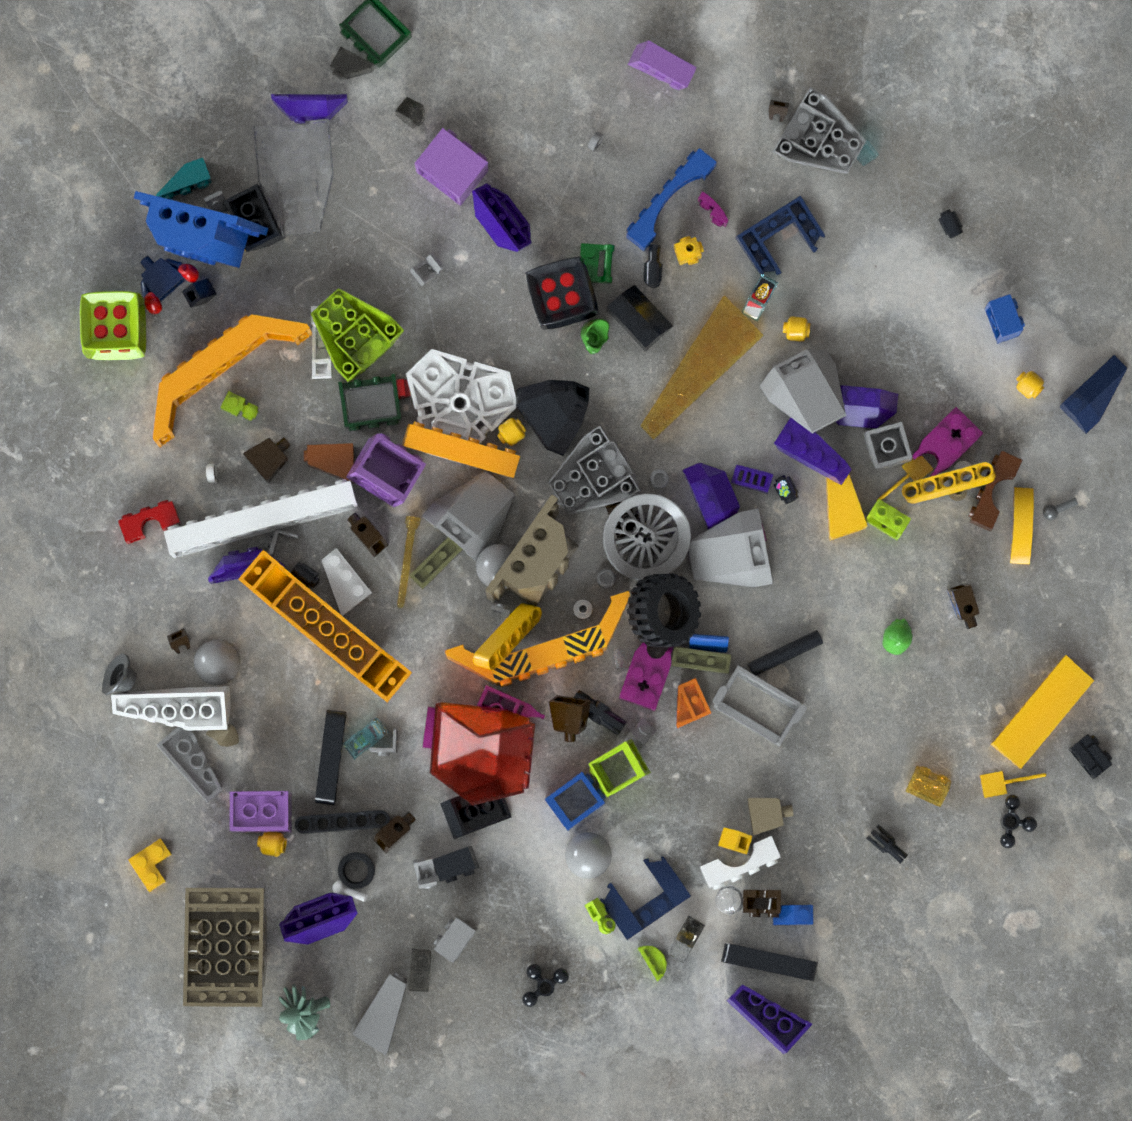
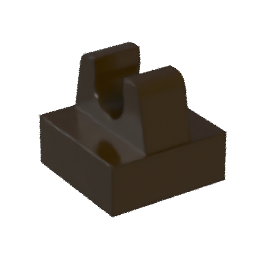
(778, 107)
(177, 639)

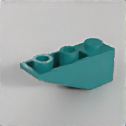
(190, 176)

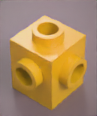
(685, 256)

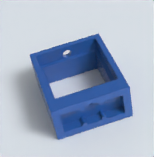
(588, 781)

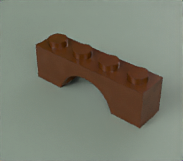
(985, 512)

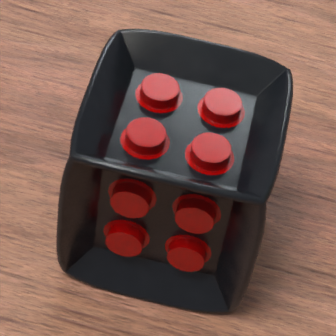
(562, 293)

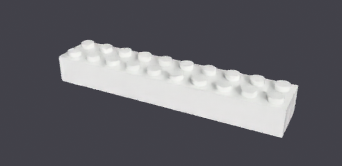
(260, 519)

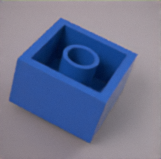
(1004, 318)

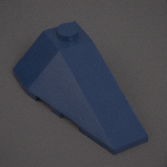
(1094, 395)

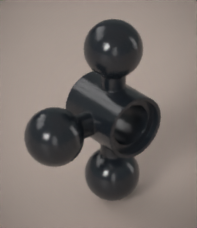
(1029, 823)
(534, 972)

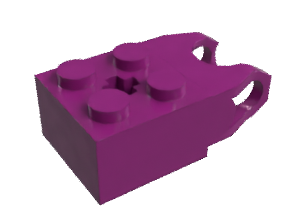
(943, 445)
(648, 670)
(491, 697)

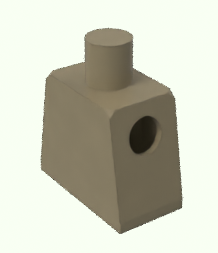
(767, 814)

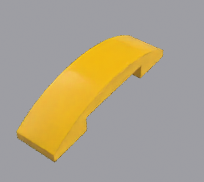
(1022, 525)

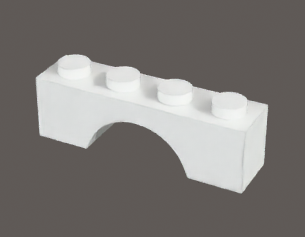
(763, 853)

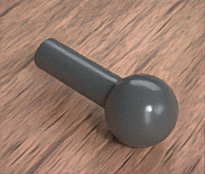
(1051, 512)

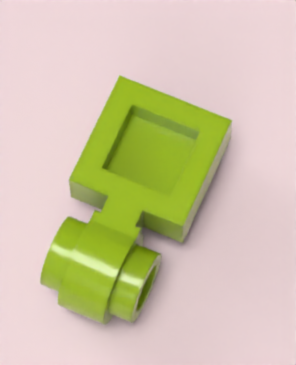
(235, 404)
(597, 912)

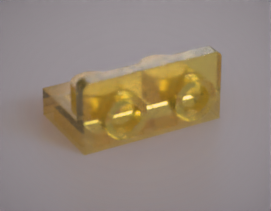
(928, 785)

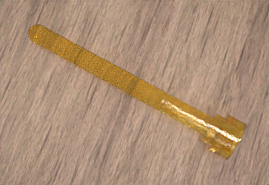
(412, 524)

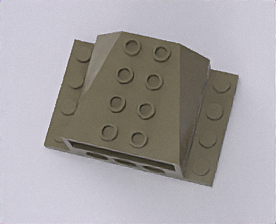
(536, 559)
(224, 947)

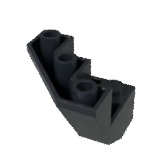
(554, 411)

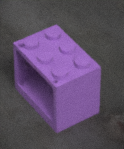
(452, 166)
(386, 470)
(260, 811)

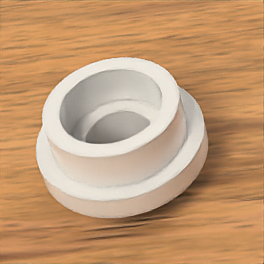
(578, 604)

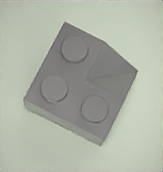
(888, 446)
(454, 940)

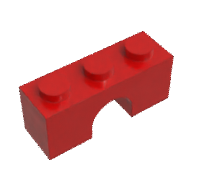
(133, 525)

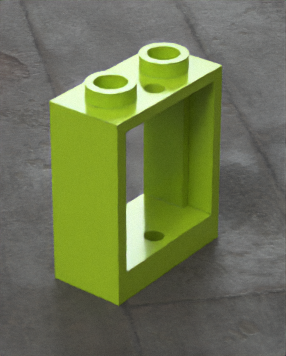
(890, 517)
(635, 760)

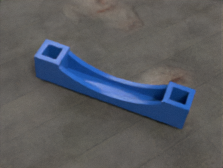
(697, 167)

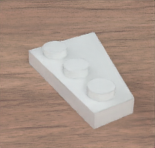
(344, 581)

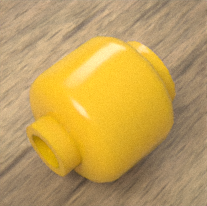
(796, 329)
(1030, 384)
(511, 431)
(272, 843)

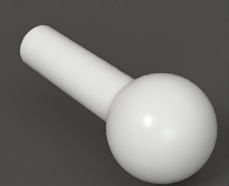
(339, 888)

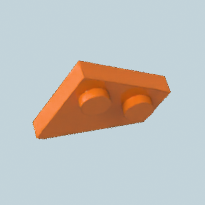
(690, 703)

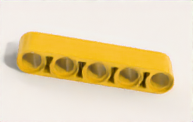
(957, 486)
(507, 636)

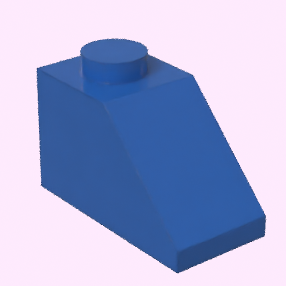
(795, 915)

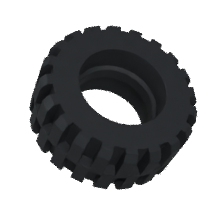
(683, 610)

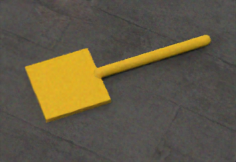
(916, 469)
(994, 783)

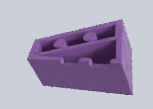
(662, 65)

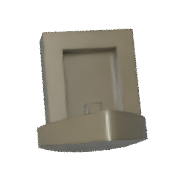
(225, 737)

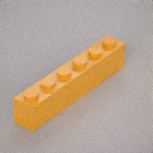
(461, 450)

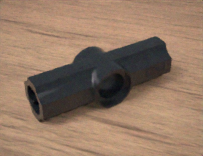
(602, 715)

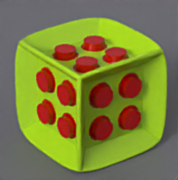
(113, 325)

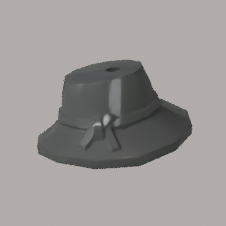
(119, 676)

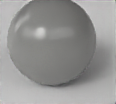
(491, 561)
(216, 662)
(588, 855)

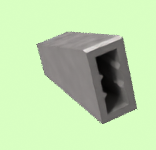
(381, 1017)

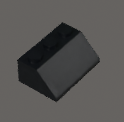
(254, 207)
(639, 317)

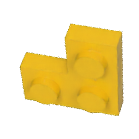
(146, 861)

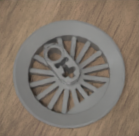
(672, 552)

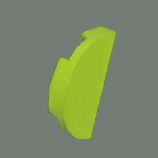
(655, 960)

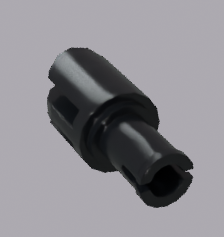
(653, 268)
(889, 846)

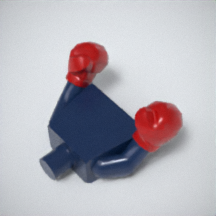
(162, 279)

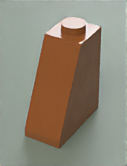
(331, 459)

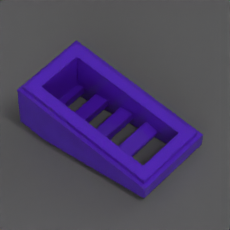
(757, 487)

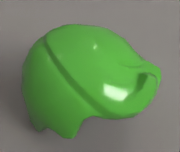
(594, 334)
(897, 637)

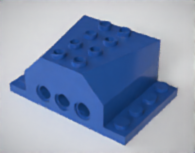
(198, 231)

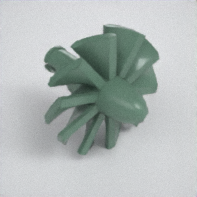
(301, 1013)

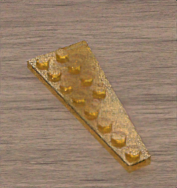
(713, 353)

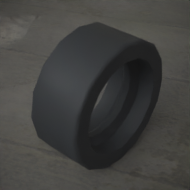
(342, 865)

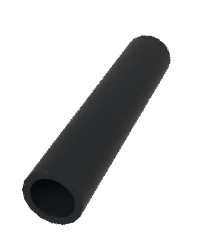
(785, 653)

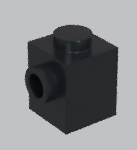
(199, 292)

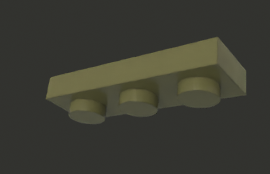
(435, 563)
(701, 660)

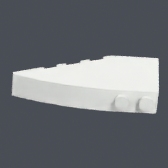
(181, 707)

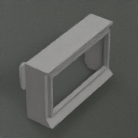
(770, 690)

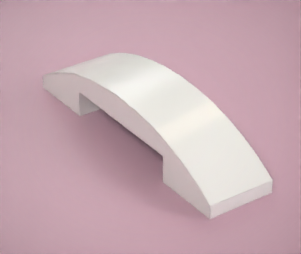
(320, 358)

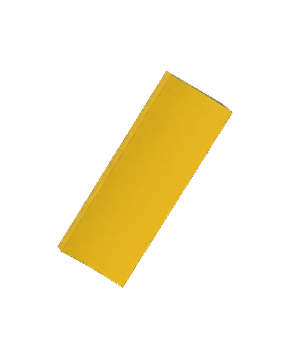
(1042, 712)

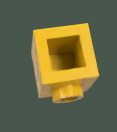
(735, 840)

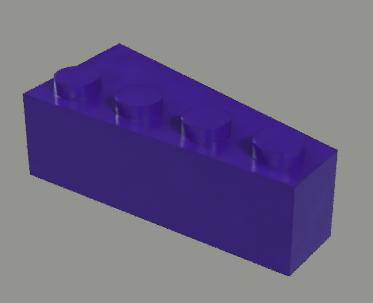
(812, 451)
(770, 1019)

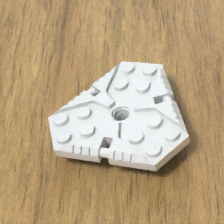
(440, 380)

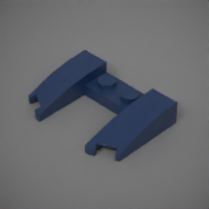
(793, 212)
(633, 923)

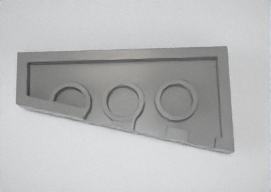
(186, 755)

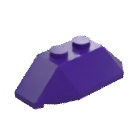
(309, 106)
(501, 218)
(867, 406)
(712, 493)
(234, 565)
(318, 918)

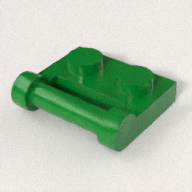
(590, 253)

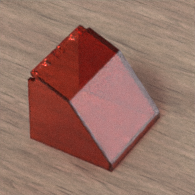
(481, 751)

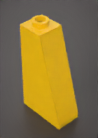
(843, 509)

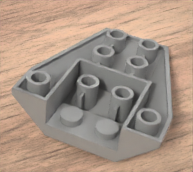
(820, 136)
(806, 389)
(594, 474)
(472, 513)
(732, 552)

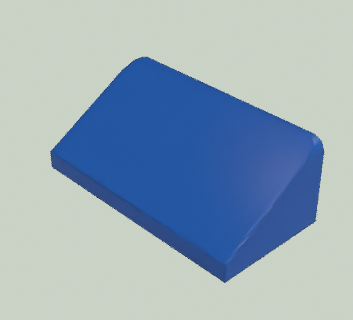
(709, 643)

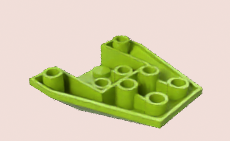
(354, 332)

